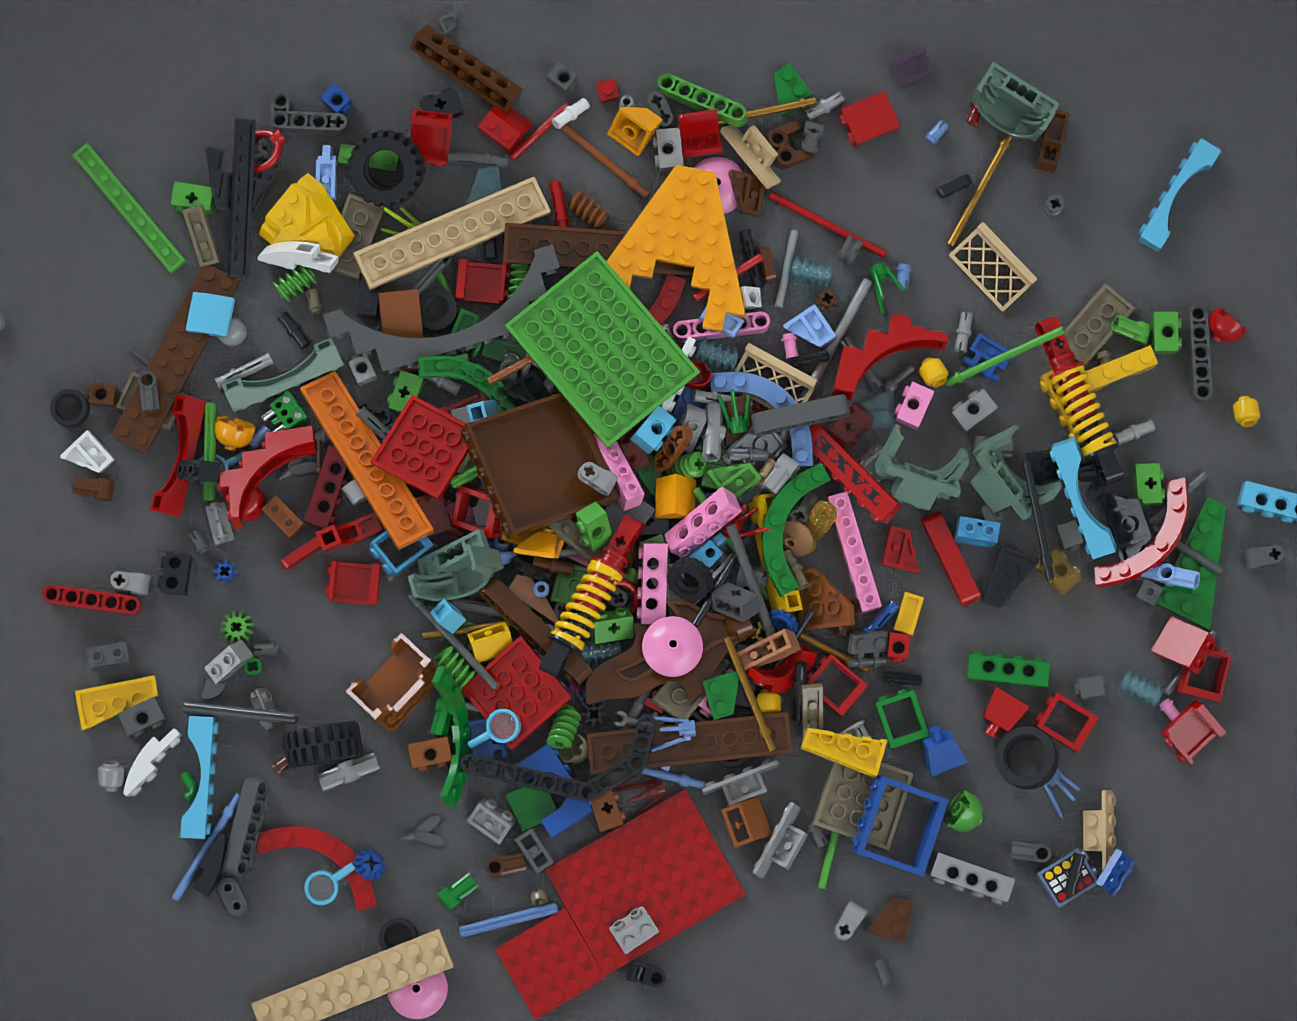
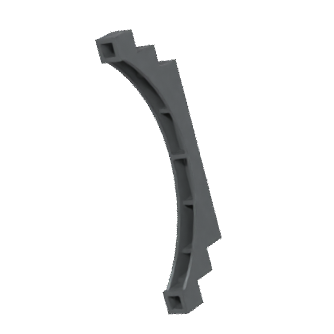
(399, 351)

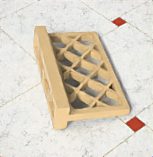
(1005, 254)
(780, 367)

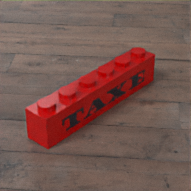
(853, 476)

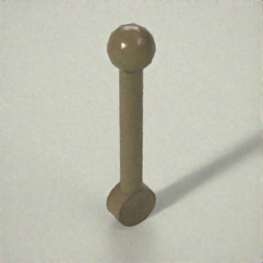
(318, 438)

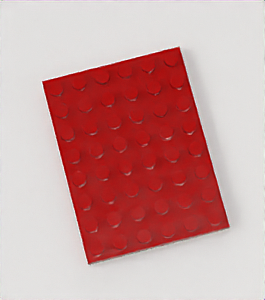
(653, 862)

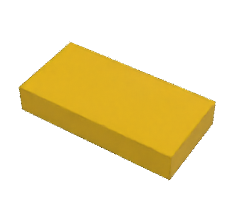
(908, 613)

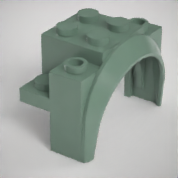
(1012, 104)
(915, 483)
(999, 485)
(466, 565)

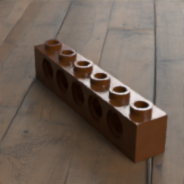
(466, 68)

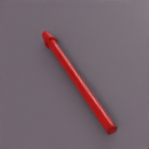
(782, 201)

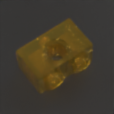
(1072, 573)

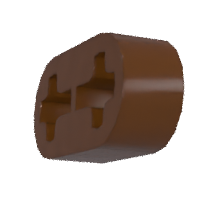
(767, 266)

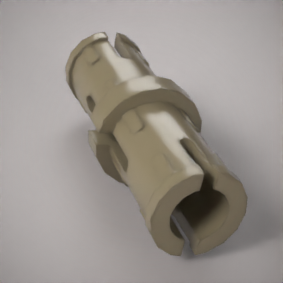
(796, 570)

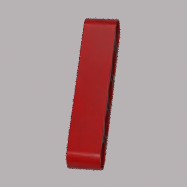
(950, 558)
(83, 596)

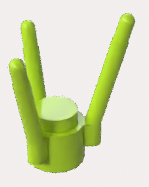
(415, 222)

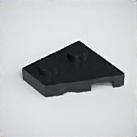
(526, 389)

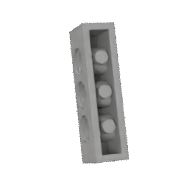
(1003, 883)

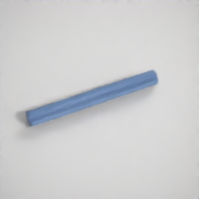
(508, 919)

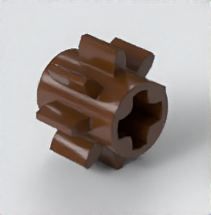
(830, 295)

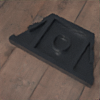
(1127, 523)

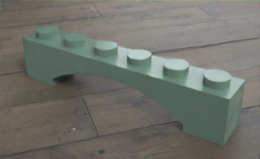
(245, 393)

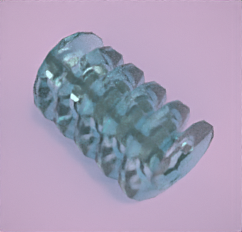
(811, 271)
(717, 354)
(600, 651)
(1141, 688)

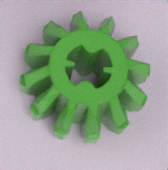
(237, 620)

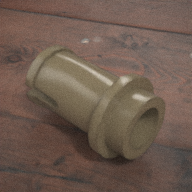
(315, 306)
(1104, 356)

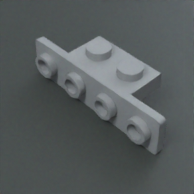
(742, 786)
(783, 844)

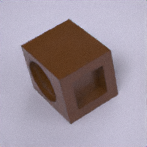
(110, 399)

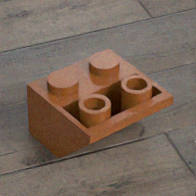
(746, 822)

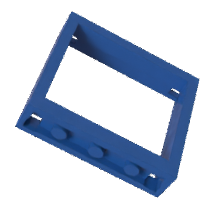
(929, 835)

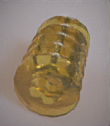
(821, 519)

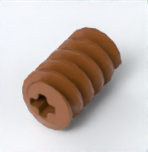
(588, 210)

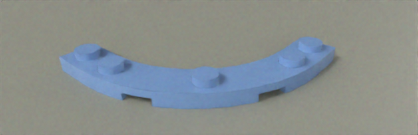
(777, 397)

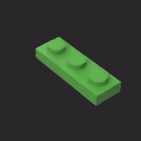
(380, 161)

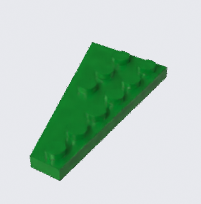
(1206, 540)

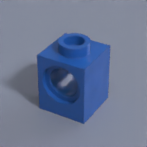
(331, 94)

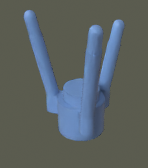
(685, 729)
(1056, 780)

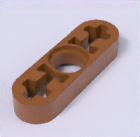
(665, 452)

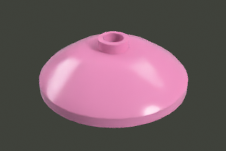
(721, 168)
(669, 660)
(423, 1003)

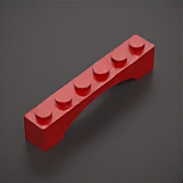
(189, 416)

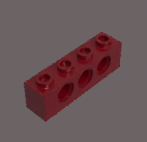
(314, 516)

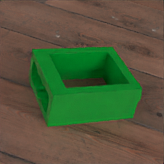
(885, 700)

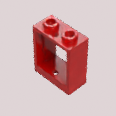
(461, 506)
(1219, 680)
(861, 686)
(1084, 731)

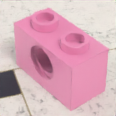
(915, 393)

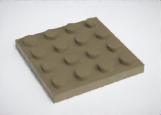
(844, 802)

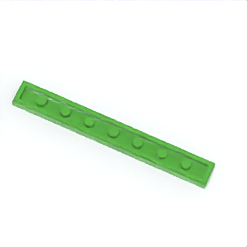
(129, 208)

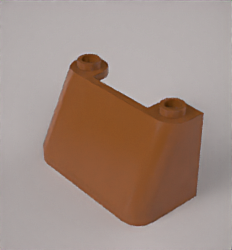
(397, 685)

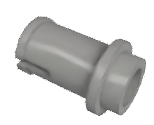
(624, 100)

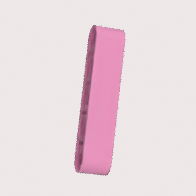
(749, 319)

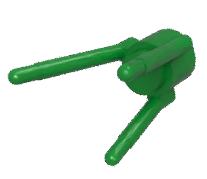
(879, 275)
(737, 423)

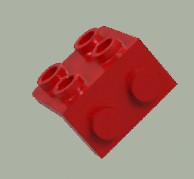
(700, 133)

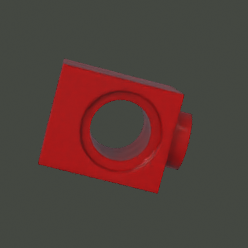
(904, 640)

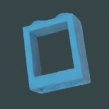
(970, 533)
(424, 545)

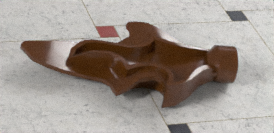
(631, 676)

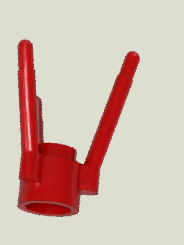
(739, 525)

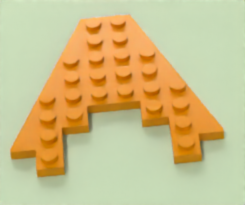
(687, 229)

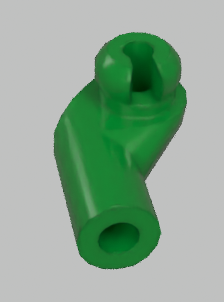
(191, 786)

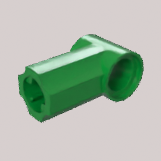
(442, 719)
(453, 894)

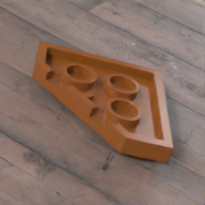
(826, 601)

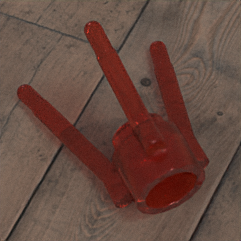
(655, 791)

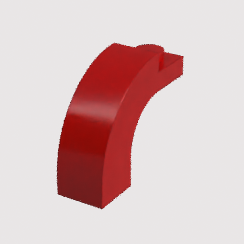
(346, 535)
(780, 678)

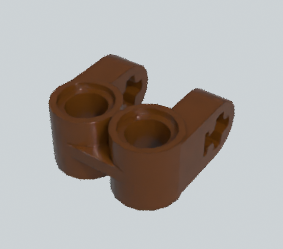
(784, 132)

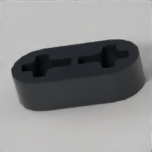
(954, 186)
(376, 409)

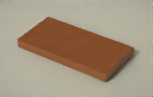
(401, 315)

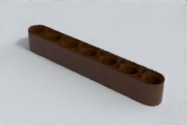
(530, 626)

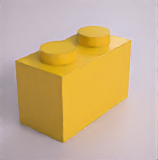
(489, 641)

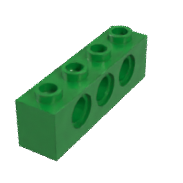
(976, 672)

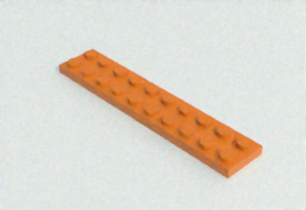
(357, 446)

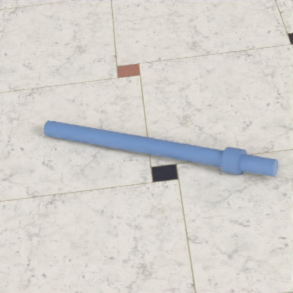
(683, 779)
(228, 812)

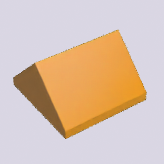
(674, 496)

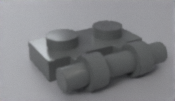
(867, 642)

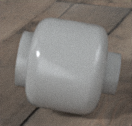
(111, 776)

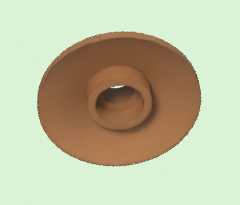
(797, 538)

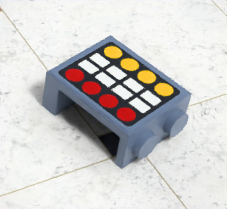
(1055, 876)

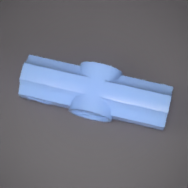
(1179, 577)

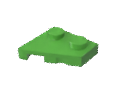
(735, 477)

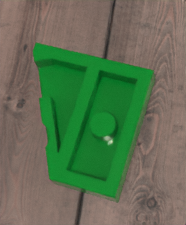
(790, 86)
(721, 694)

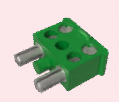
(289, 406)

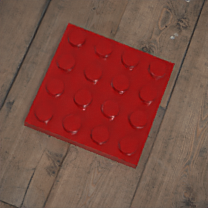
(423, 448)
(522, 689)
(550, 963)

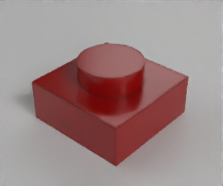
(607, 90)

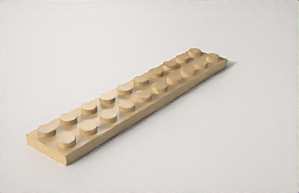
(451, 233)
(358, 981)

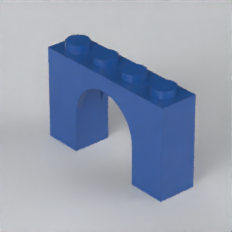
(572, 810)

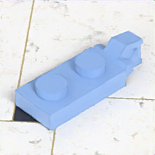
(327, 170)

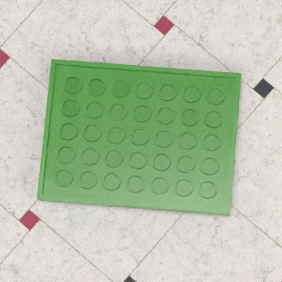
(602, 349)

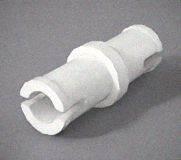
(570, 113)

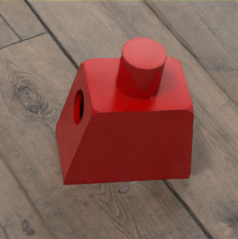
(1002, 712)

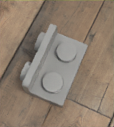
(492, 820)

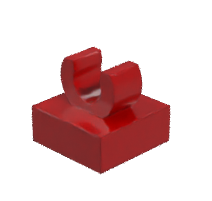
(648, 703)

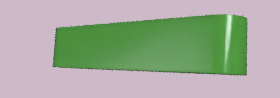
(696, 93)

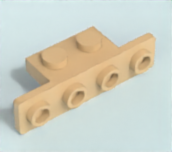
(754, 151)
(1099, 828)

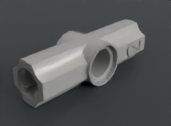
(713, 432)
(348, 771)

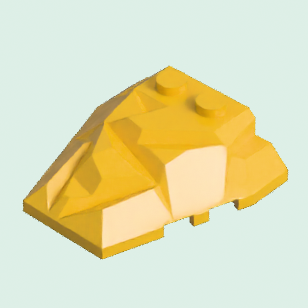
(308, 215)

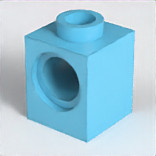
(448, 616)

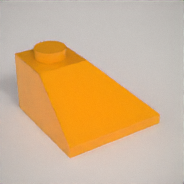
(634, 128)
(539, 544)

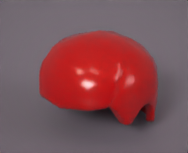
(701, 379)

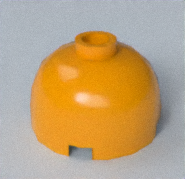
(233, 433)

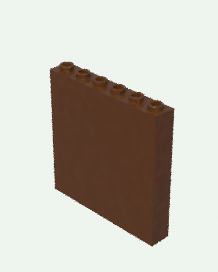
(533, 462)

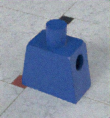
(941, 751)

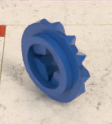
(783, 620)
(364, 869)

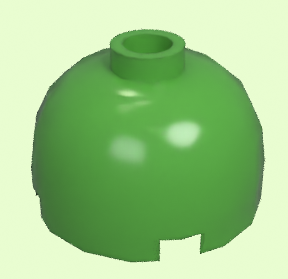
(965, 812)

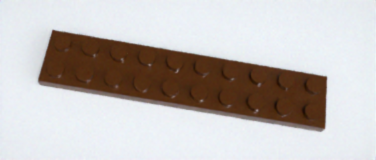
(570, 245)
(171, 365)
(713, 742)

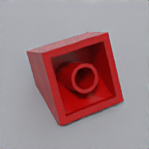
(505, 129)

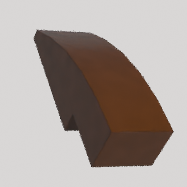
(1053, 142)

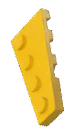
(109, 700)
(847, 750)

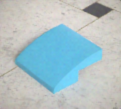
(210, 314)

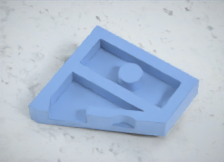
(811, 327)

